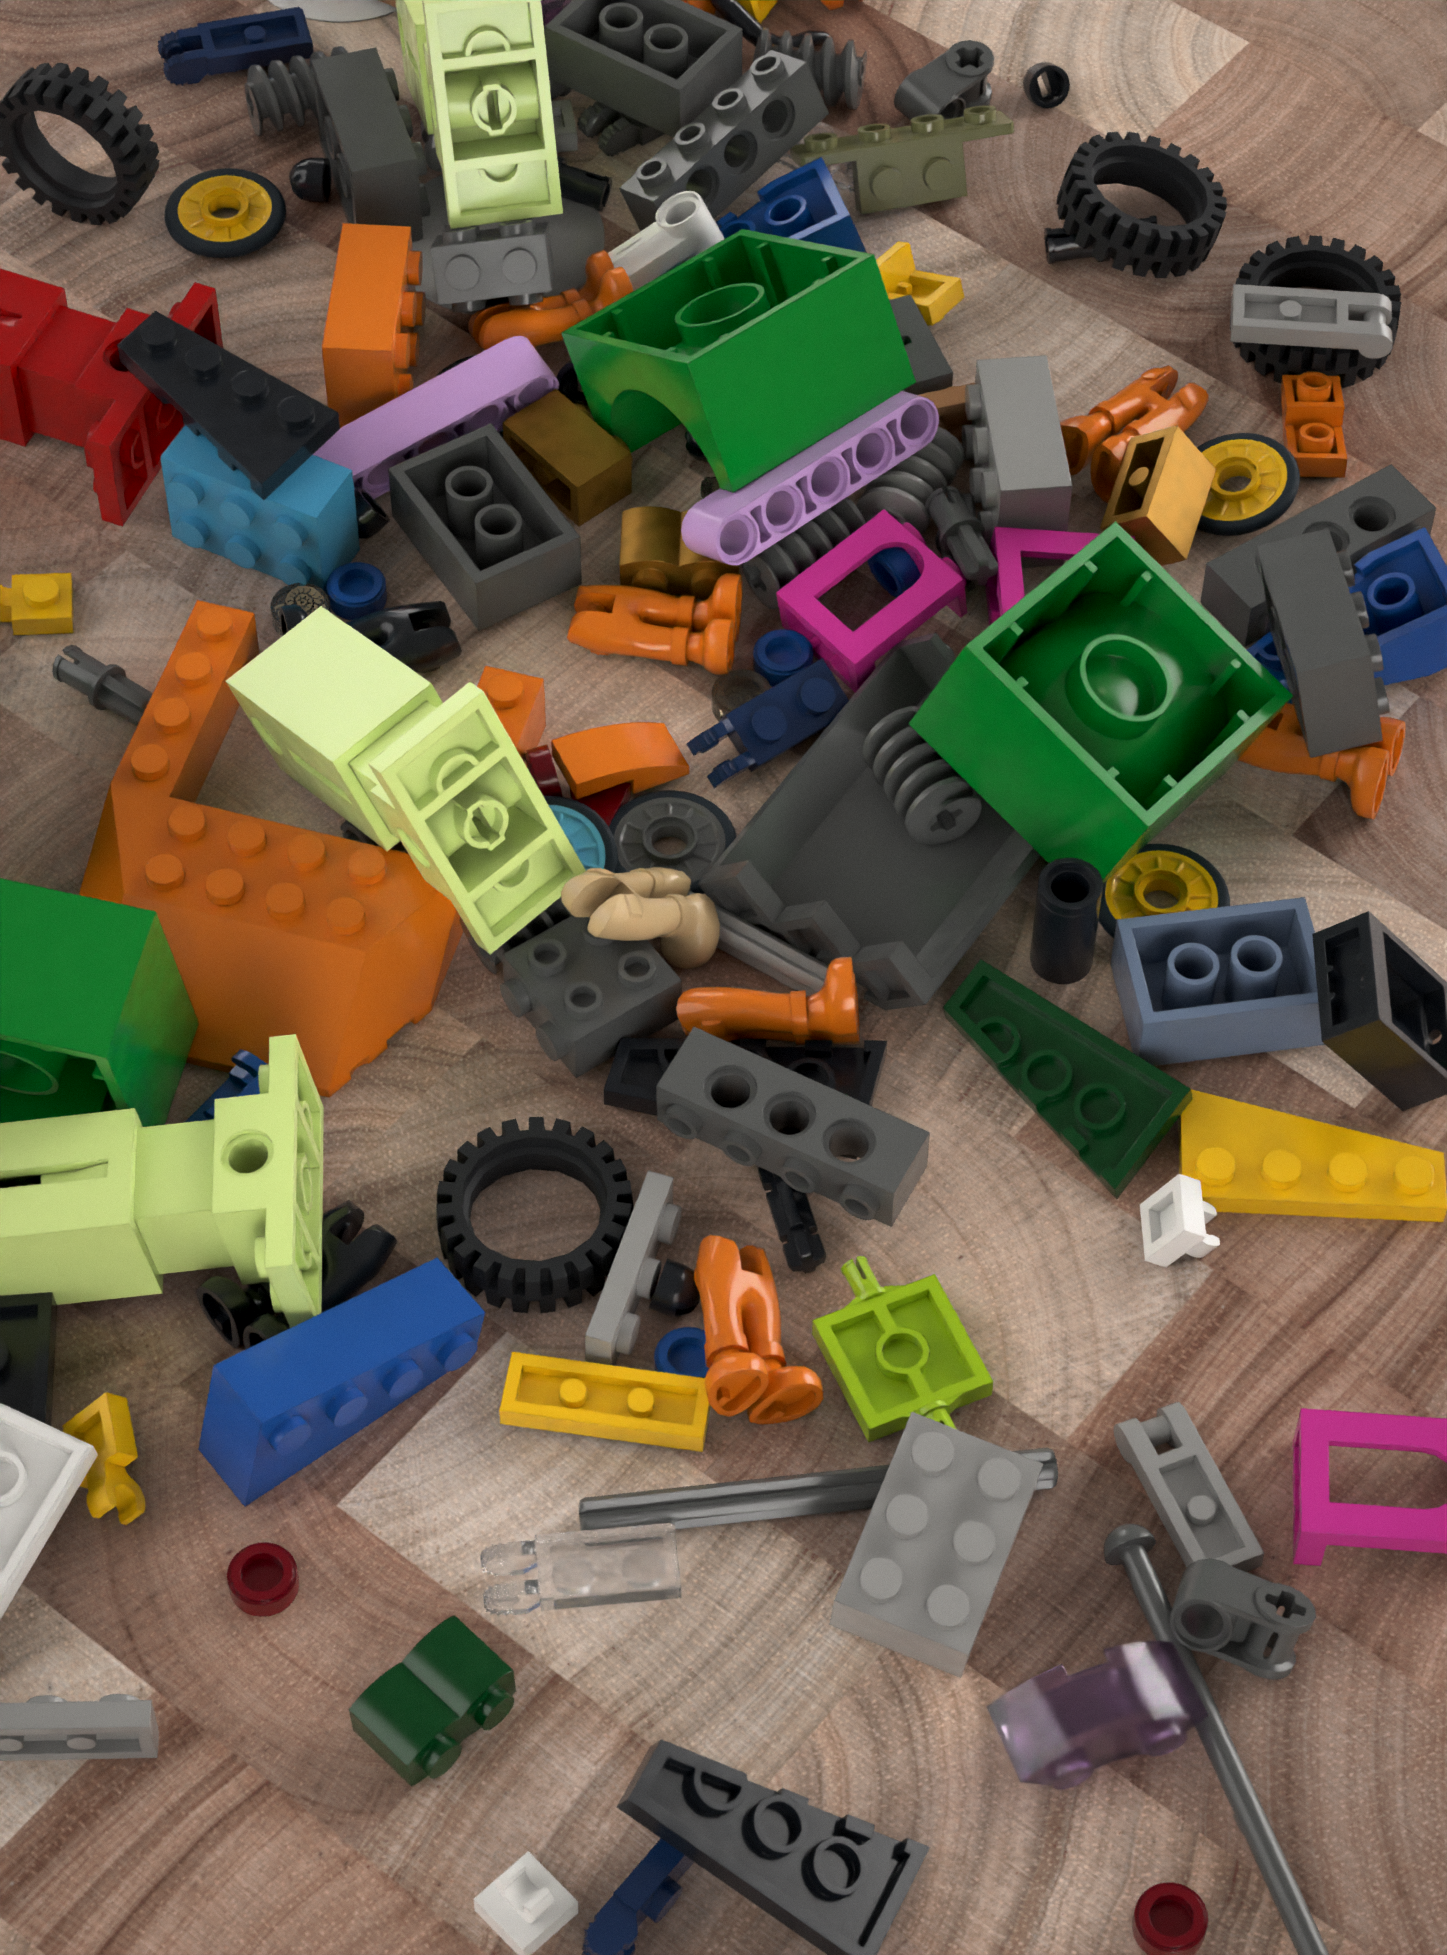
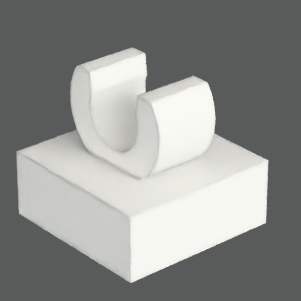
(1176, 1221)
(526, 1905)

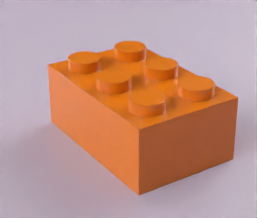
(372, 319)

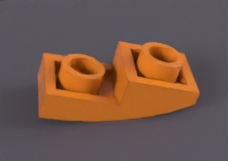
(1313, 423)
(619, 754)

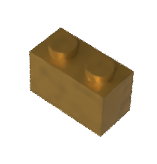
(570, 456)
(1161, 493)

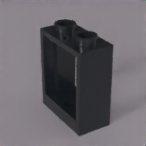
(1382, 1010)

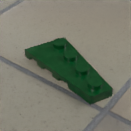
(1078, 1081)

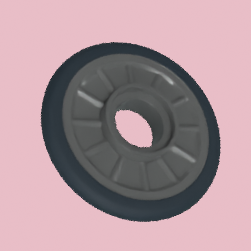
(671, 814)

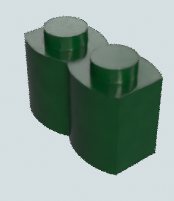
(434, 1701)

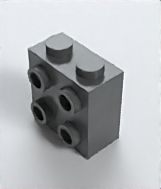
(493, 263)
(588, 992)

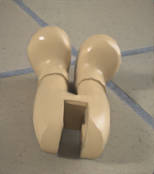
(644, 907)

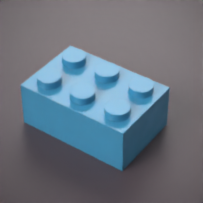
(291, 535)

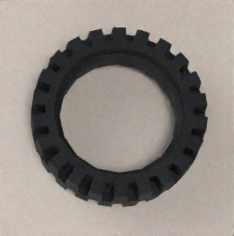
(102, 117)
(1124, 236)
(1321, 268)
(514, 1153)

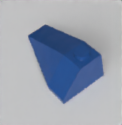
(799, 207)
(1405, 609)

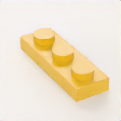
(605, 1401)

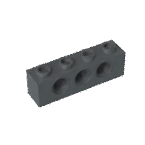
(731, 139)
(1359, 521)
(776, 1098)

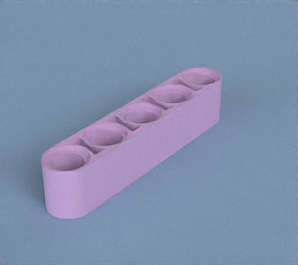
(440, 410)
(774, 505)

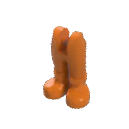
(548, 319)
(1141, 410)
(660, 624)
(1363, 767)
(778, 1016)
(745, 1338)

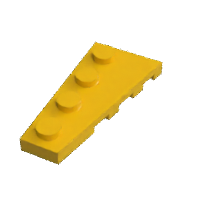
(1304, 1167)

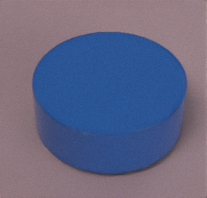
(894, 570)
(356, 590)
(781, 655)
(682, 1352)

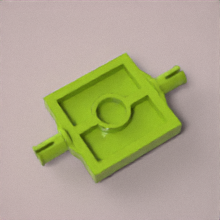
(899, 1353)

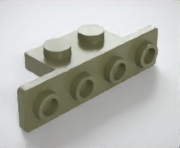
(906, 162)

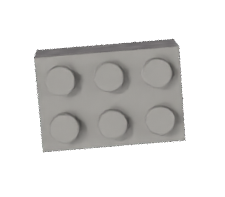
(1017, 449)
(935, 1544)

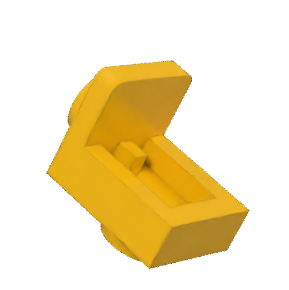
(930, 291)

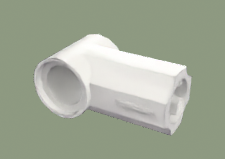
(680, 232)

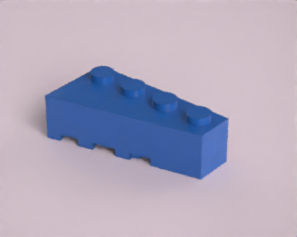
(334, 1376)

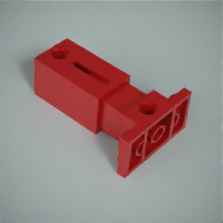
(68, 384)

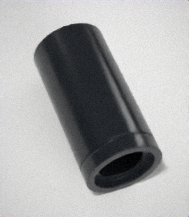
(1066, 920)

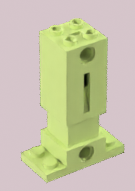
(488, 102)
(411, 771)
(114, 1205)

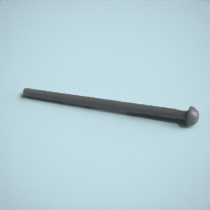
(1129, 1546)

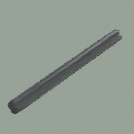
(758, 1498)

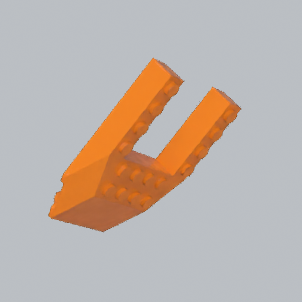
(265, 916)

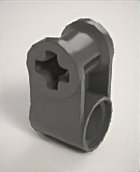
(948, 83)
(1236, 1617)

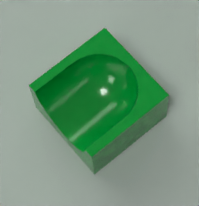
(747, 349)
(1099, 706)
(87, 1008)

